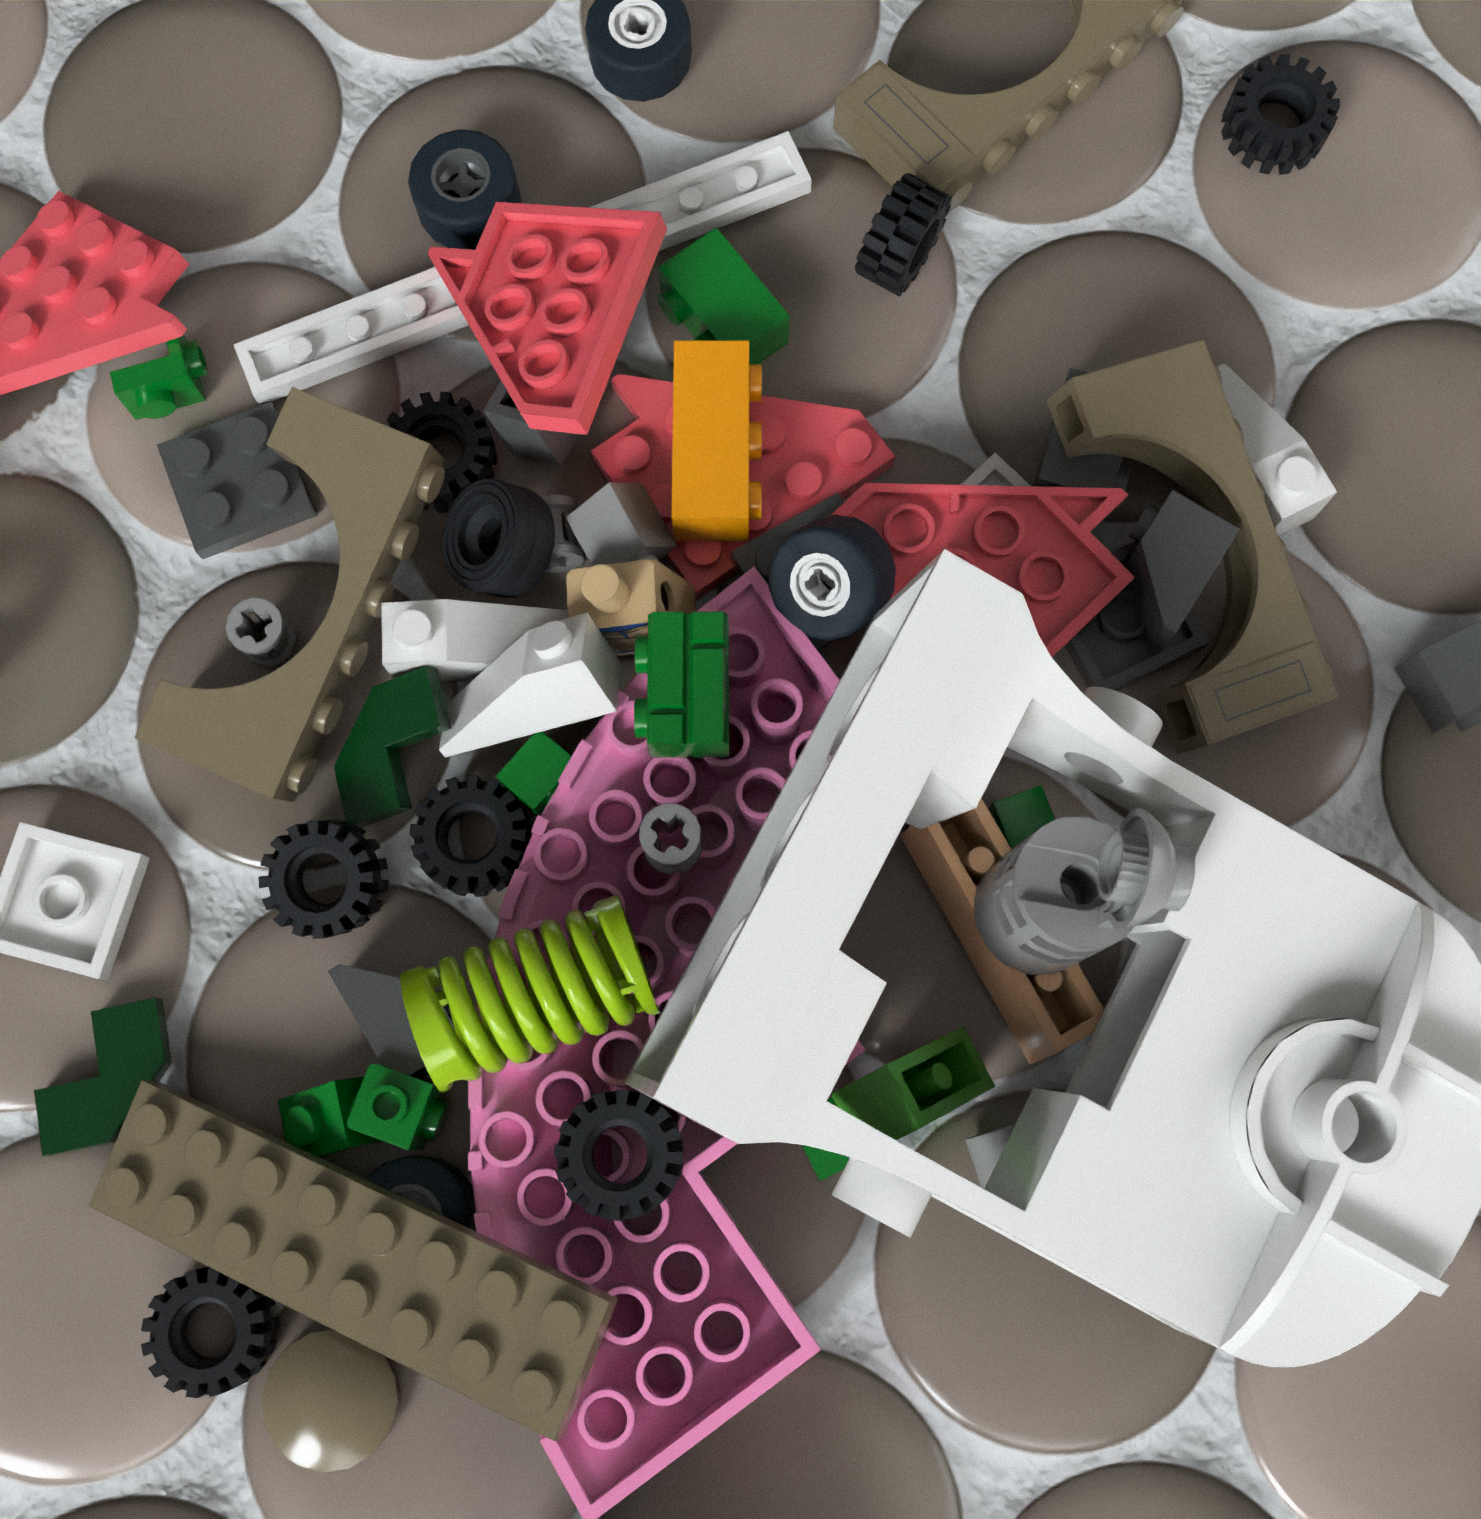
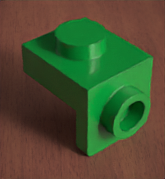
(162, 384)
(398, 1108)
(319, 1117)

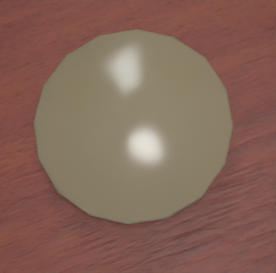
(329, 1401)

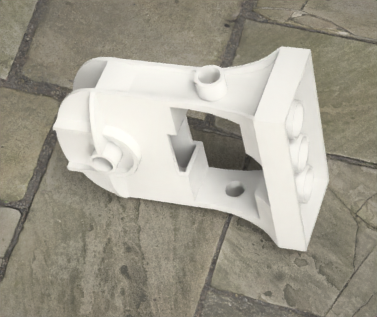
(1274, 1093)

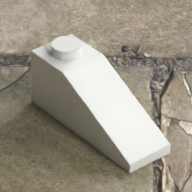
(1279, 457)
(454, 634)
(537, 684)

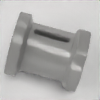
(565, 552)
(244, 633)
(669, 818)

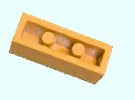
(714, 441)

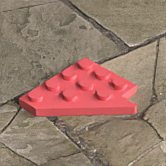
(81, 293)
(553, 301)
(805, 459)
(1018, 534)

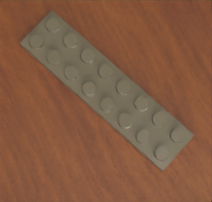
(356, 1257)

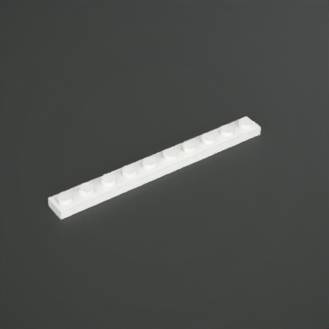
(424, 309)

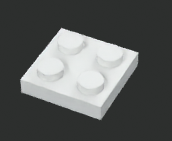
(67, 900)

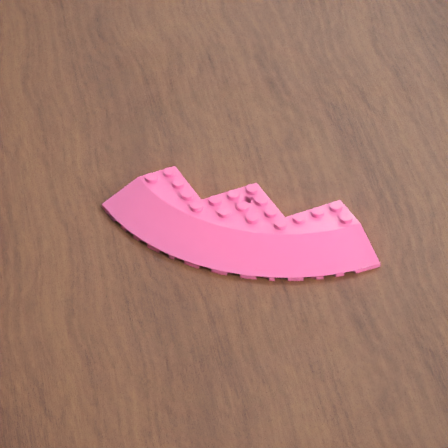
(696, 1307)

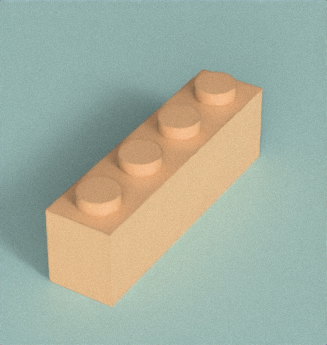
(1040, 1009)

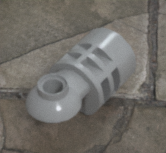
(1079, 890)

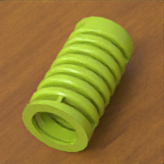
(556, 1009)

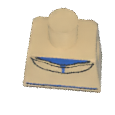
(623, 596)

